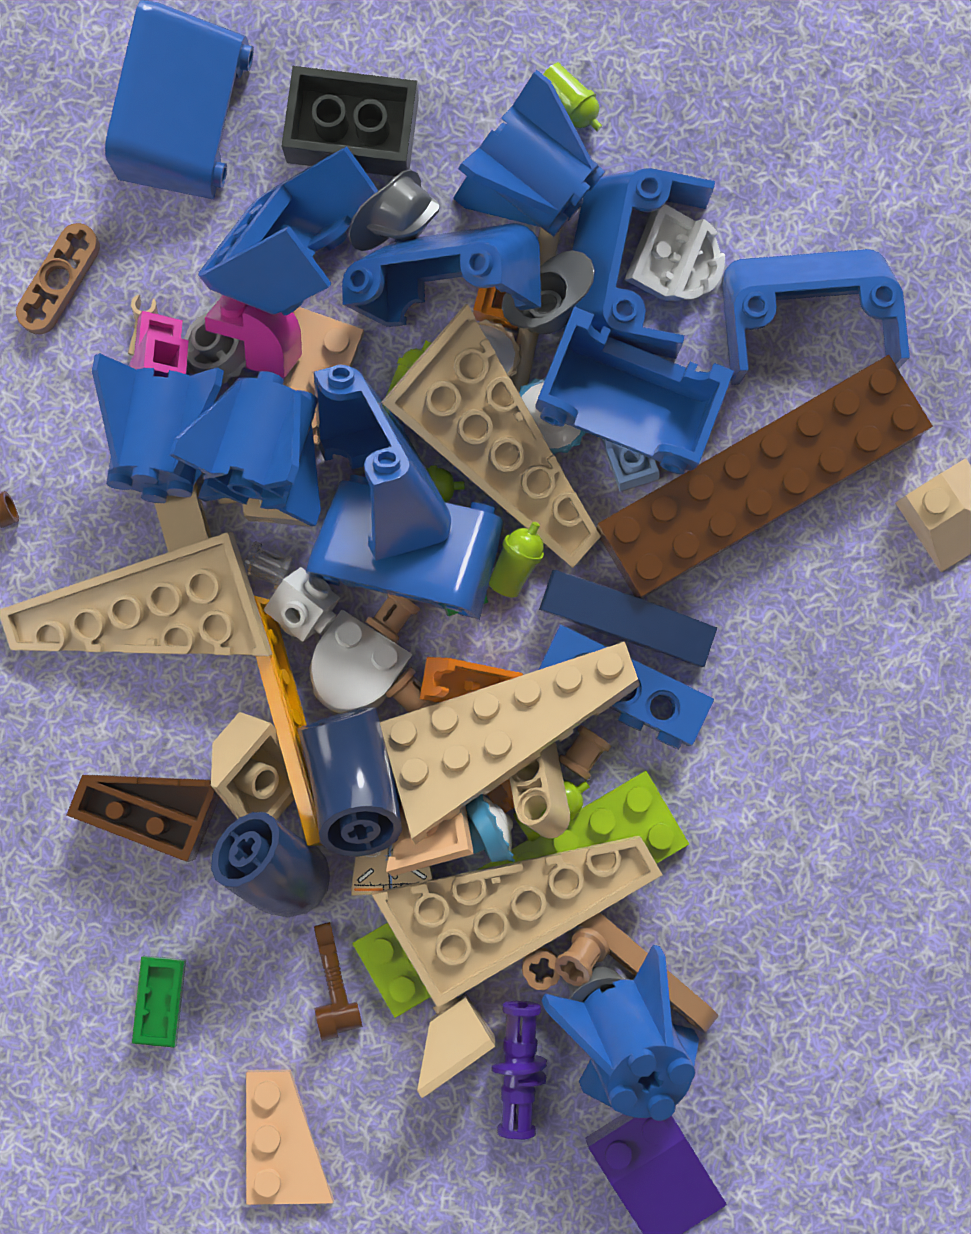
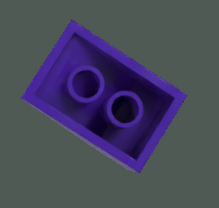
(655, 1173)

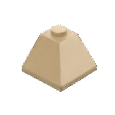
(942, 515)
(250, 768)
(453, 1042)

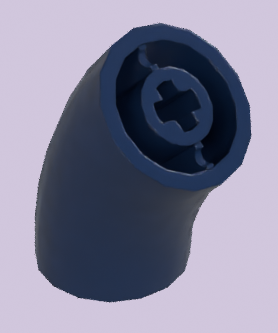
(351, 783)
(270, 866)

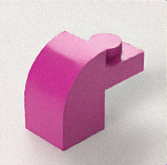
(269, 339)
(159, 344)

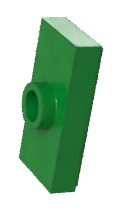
(158, 1001)

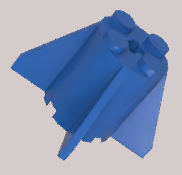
(532, 165)
(144, 418)
(257, 447)
(636, 1053)

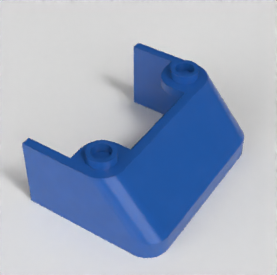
(602, 238)
(273, 244)
(755, 284)

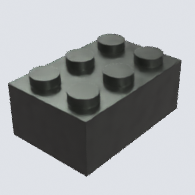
(351, 110)

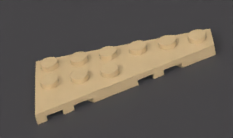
(479, 423)
(163, 605)
(484, 737)
(491, 917)

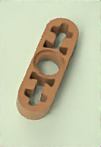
(52, 262)

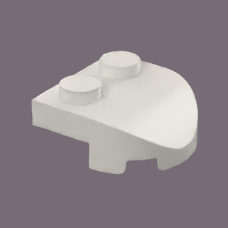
(676, 257)
(354, 665)

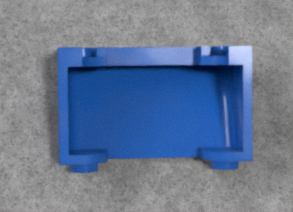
(174, 101)
(487, 257)
(631, 396)
(404, 499)
(440, 574)

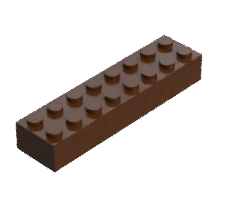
(763, 477)

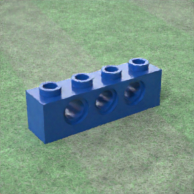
(688, 704)

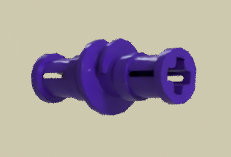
(520, 1069)

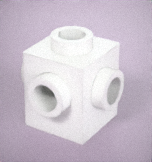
(303, 605)

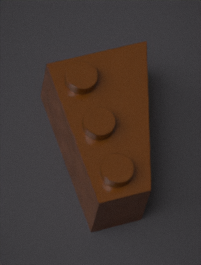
(151, 811)

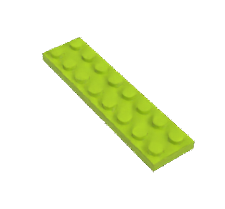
(621, 813)

